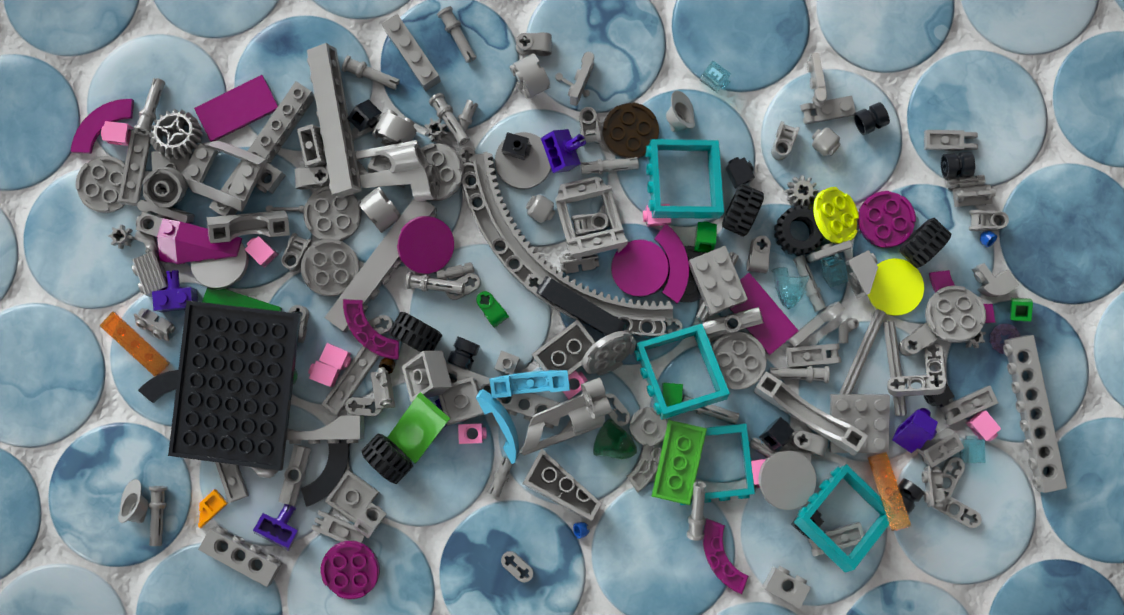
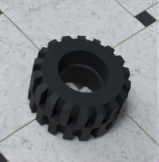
(743, 210)
(784, 235)
(925, 242)
(415, 333)
(387, 458)

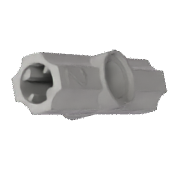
(745, 319)
(291, 487)

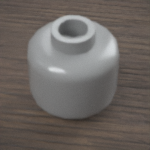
(826, 141)
(540, 208)

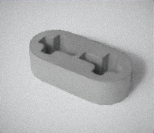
(469, 289)
(377, 321)
(619, 406)
(361, 411)
(520, 563)

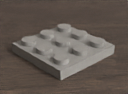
(866, 413)

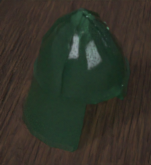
(614, 442)

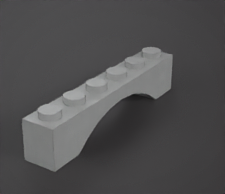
(342, 428)
(834, 430)

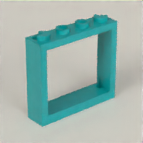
(715, 179)
(653, 389)
(741, 493)
(803, 521)

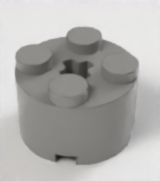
(530, 76)
(394, 129)
(155, 182)
(379, 209)

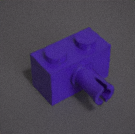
(562, 150)
(174, 297)
(916, 430)
(276, 529)

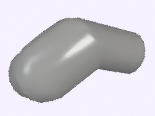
(148, 240)
(846, 327)
(267, 473)

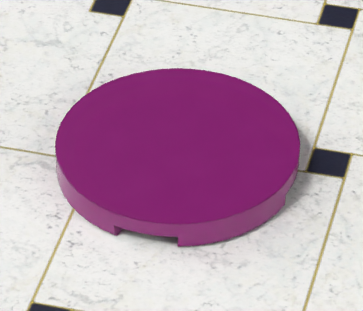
(886, 219)
(425, 244)
(640, 268)
(350, 569)

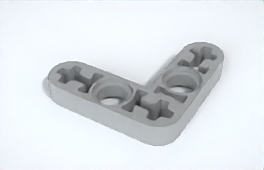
(825, 315)
(927, 381)
(949, 500)

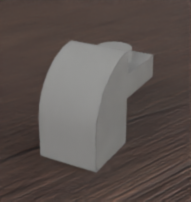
(994, 286)

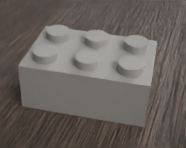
(717, 280)
(565, 349)

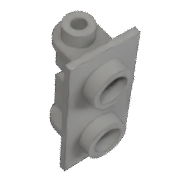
(973, 195)
(571, 264)
(159, 329)
(382, 389)
(931, 479)

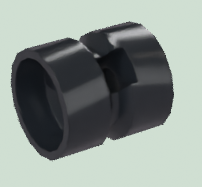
(867, 120)
(955, 165)
(463, 353)
(913, 490)

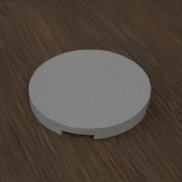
(449, 168)
(527, 172)
(100, 184)
(332, 215)
(329, 267)
(221, 272)
(955, 314)
(609, 353)
(740, 359)
(787, 480)

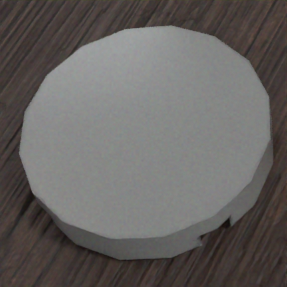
(647, 426)

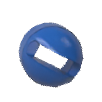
(988, 238)
(580, 530)

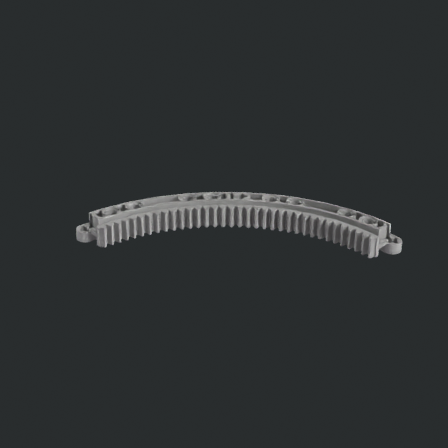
(499, 227)

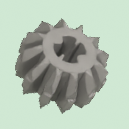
(800, 184)

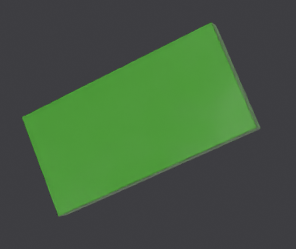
(418, 427)
(679, 462)

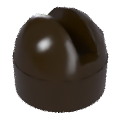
(390, 362)

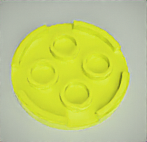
(836, 215)
(896, 287)

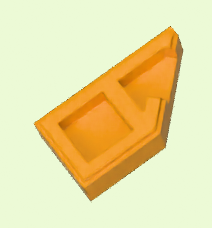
(210, 506)

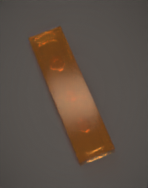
(134, 344)
(889, 492)

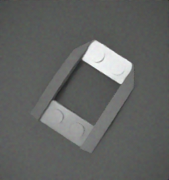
(243, 182)
(594, 242)

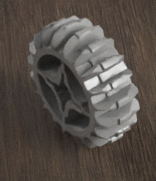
(178, 139)

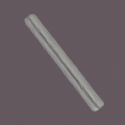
(862, 352)
(894, 364)

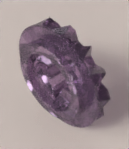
(1003, 329)

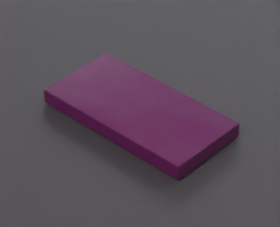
(236, 108)
(776, 325)

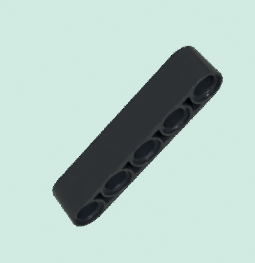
(579, 307)

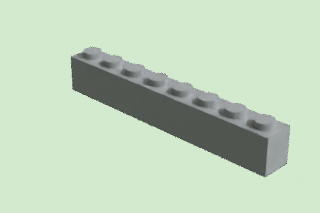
(333, 120)
(378, 266)

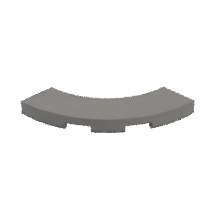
(646, 467)

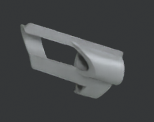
(407, 167)
(585, 414)

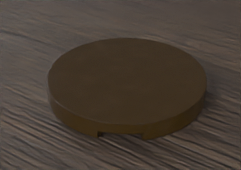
(629, 130)

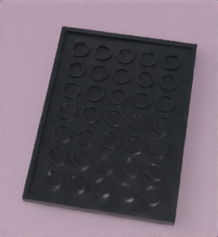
(234, 385)

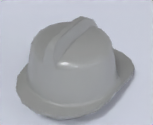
(680, 113)
(133, 504)

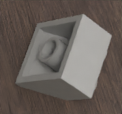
(861, 273)
(427, 374)

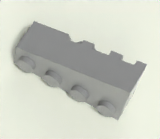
(559, 486)

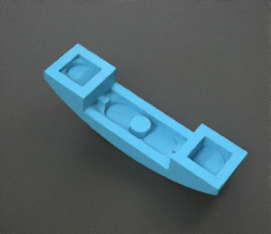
(529, 382)
(504, 420)

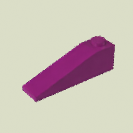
(187, 243)

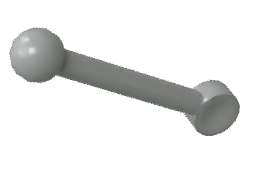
(559, 77)
(300, 208)

